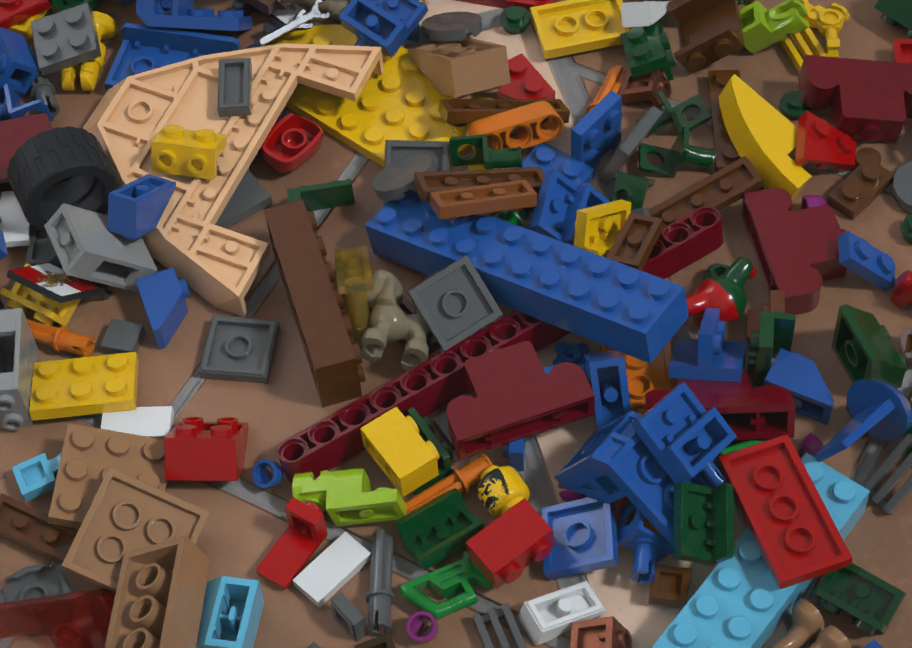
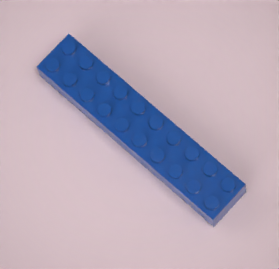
(537, 275)

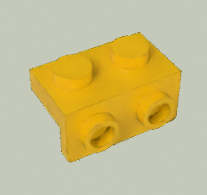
(187, 152)
(600, 225)
(45, 308)

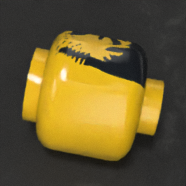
(501, 489)

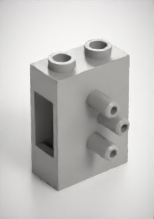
(95, 253)
(17, 361)

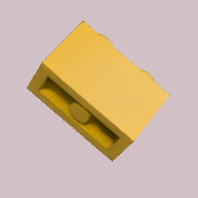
(400, 450)

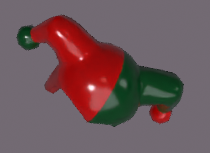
(723, 293)

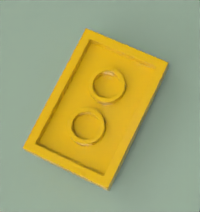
(577, 26)
(84, 386)

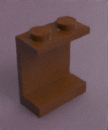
(709, 31)

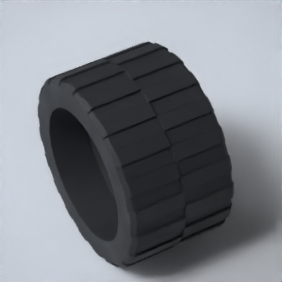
(52, 158)

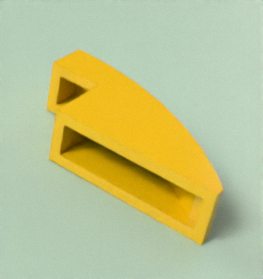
(762, 136)

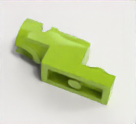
(766, 27)
(349, 497)

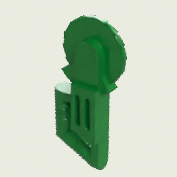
(446, 582)

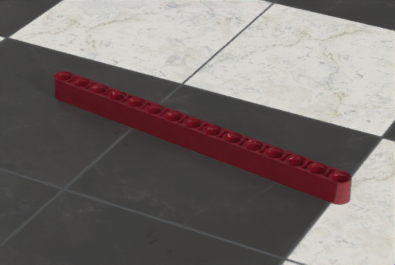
(443, 376)

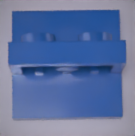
(709, 355)

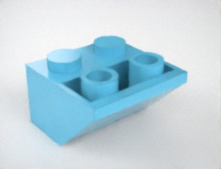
(230, 613)

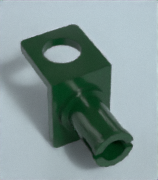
(674, 115)
(484, 155)
(673, 158)
(631, 188)

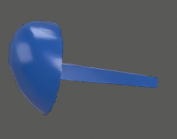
(875, 410)

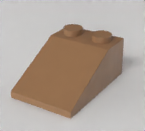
(463, 66)

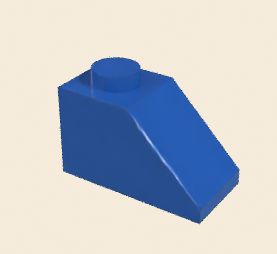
(138, 206)
(164, 303)
(609, 384)
(805, 384)

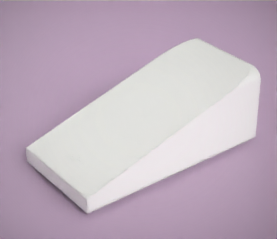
(643, 13)
(554, 612)

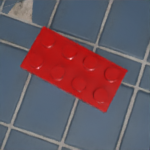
(784, 511)

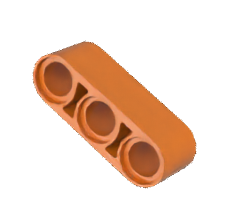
(528, 120)

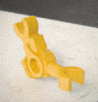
(828, 22)

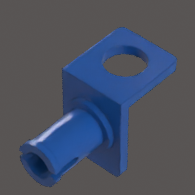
(12, 108)
(645, 544)

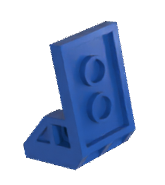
(183, 15)
(620, 465)

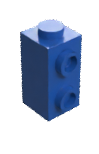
(16, 61)

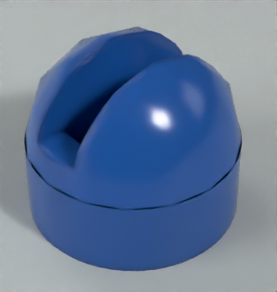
(263, 477)

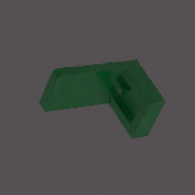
(323, 195)

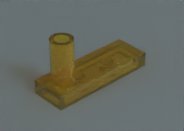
(355, 280)

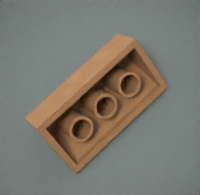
(159, 596)

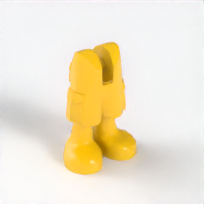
(89, 70)

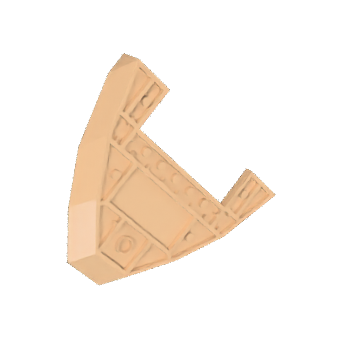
(132, 112)

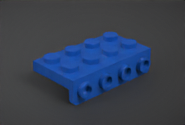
(155, 47)

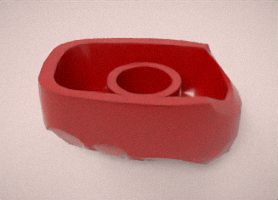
(291, 143)

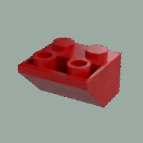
(206, 450)

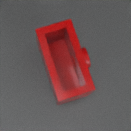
(511, 544)

